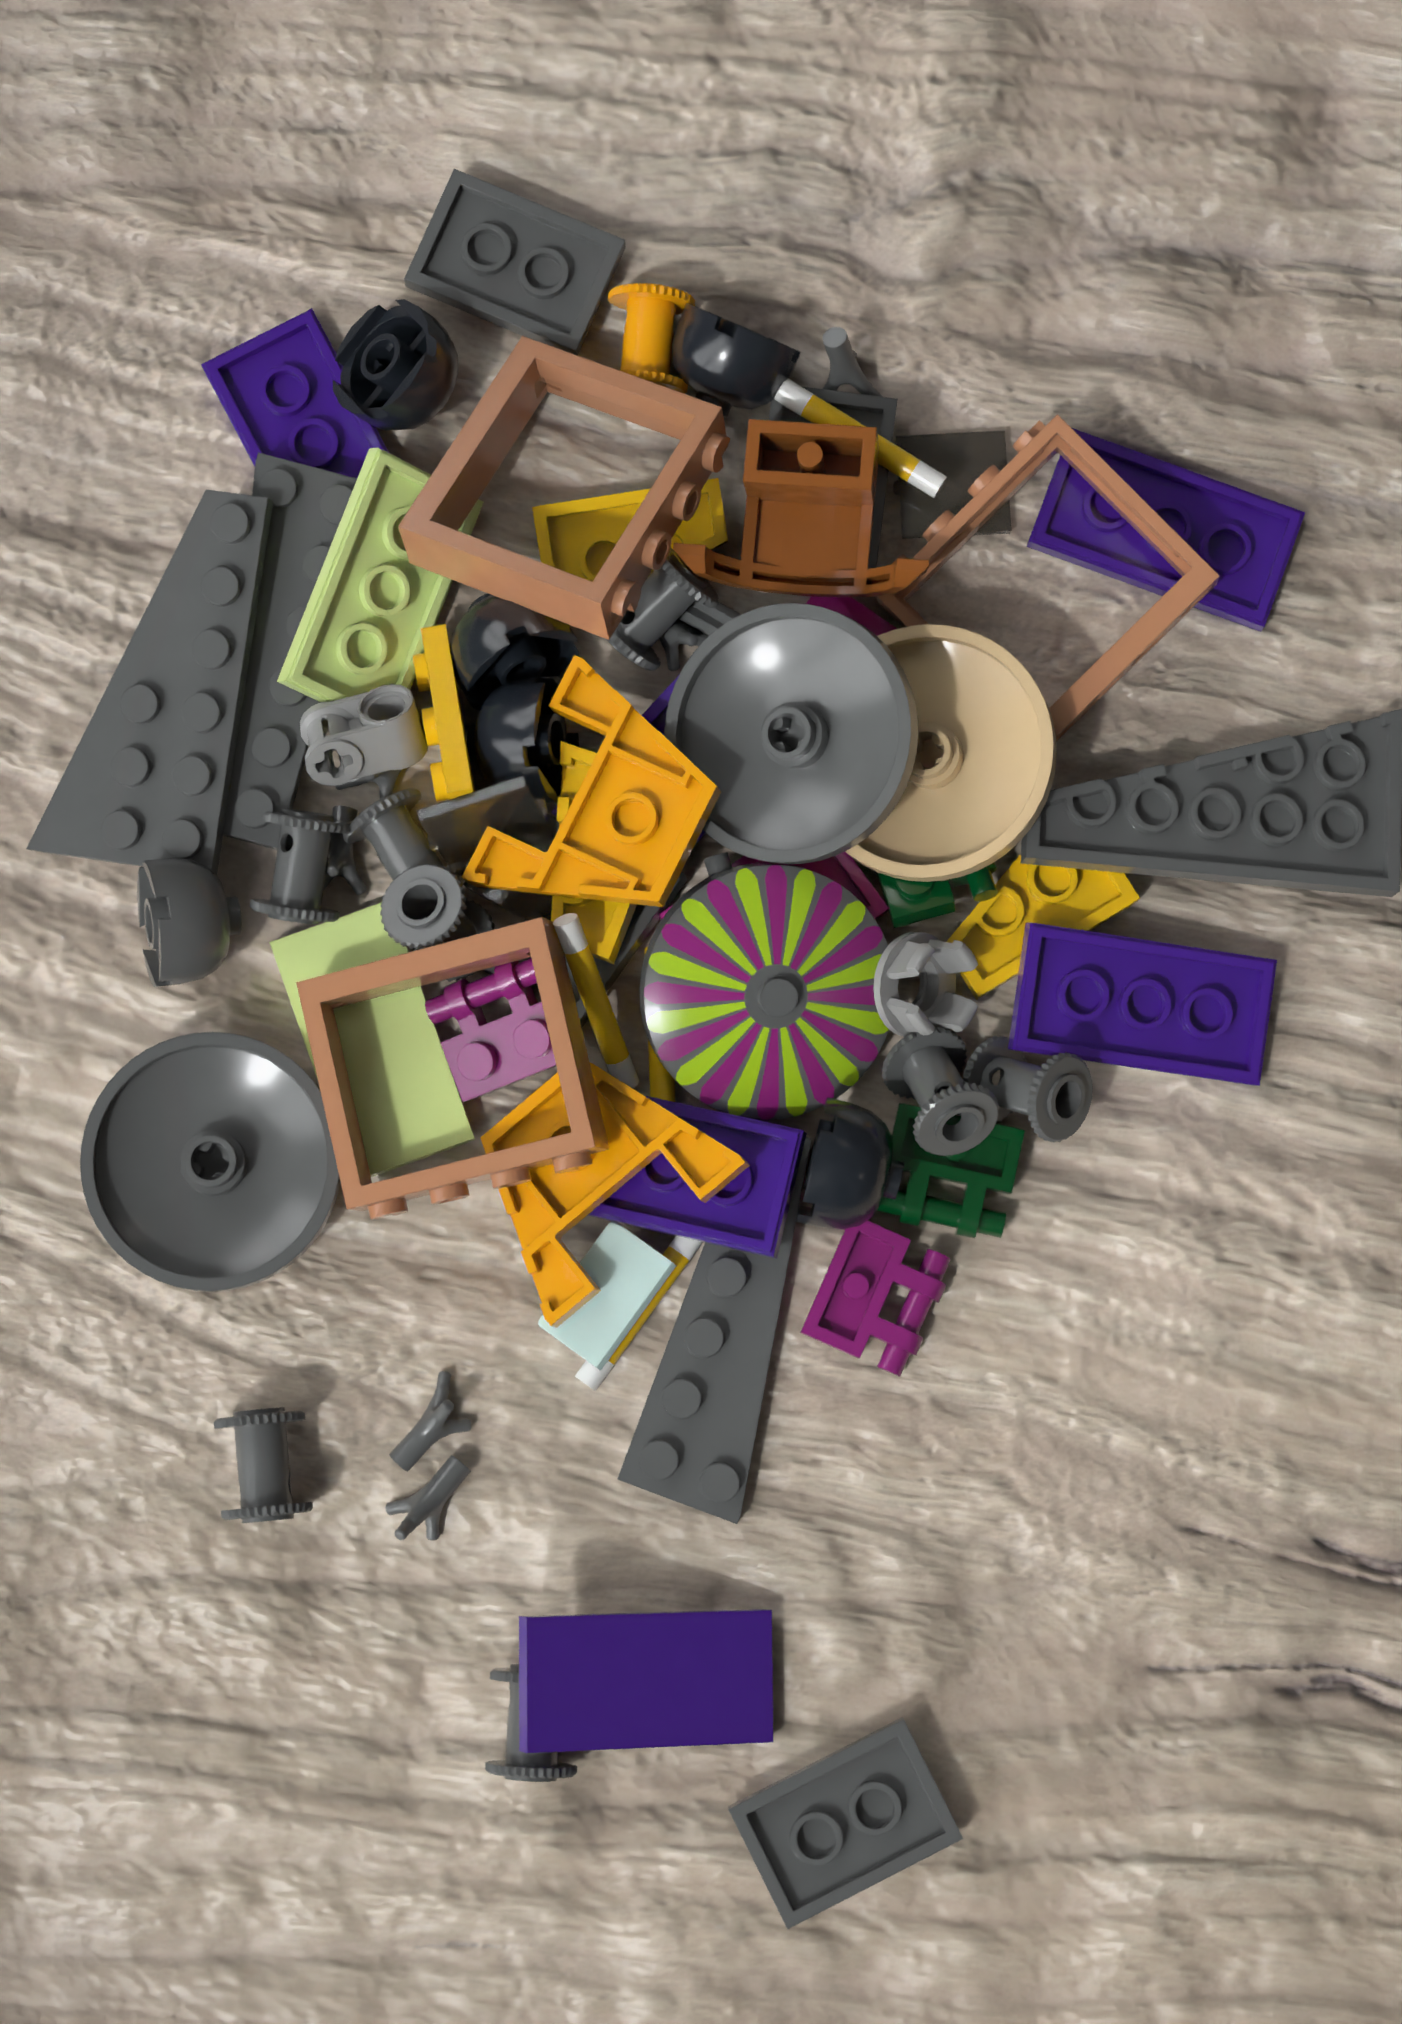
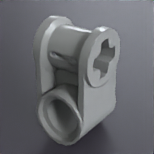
(369, 733)

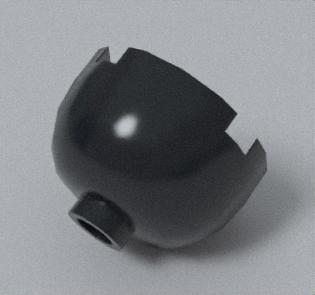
(729, 361)
(396, 367)
(507, 643)
(521, 736)
(849, 1168)

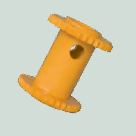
(650, 330)

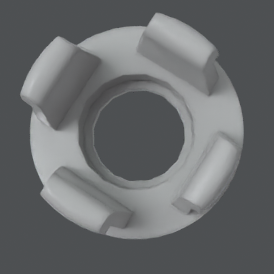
(936, 1001)

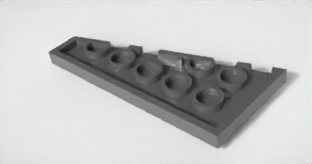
(166, 731)
(1265, 813)

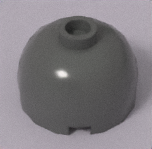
(184, 920)

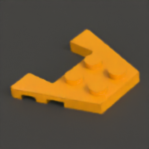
(628, 820)
(558, 1201)

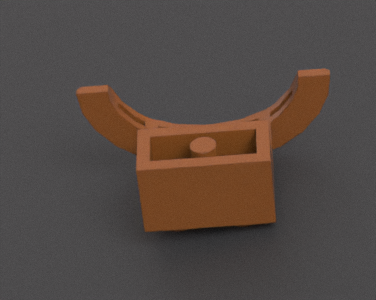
(807, 516)

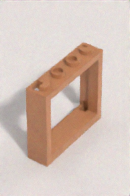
(486, 438)
(996, 487)
(429, 965)

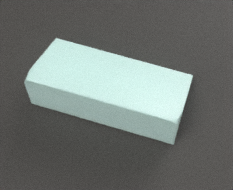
(628, 1279)

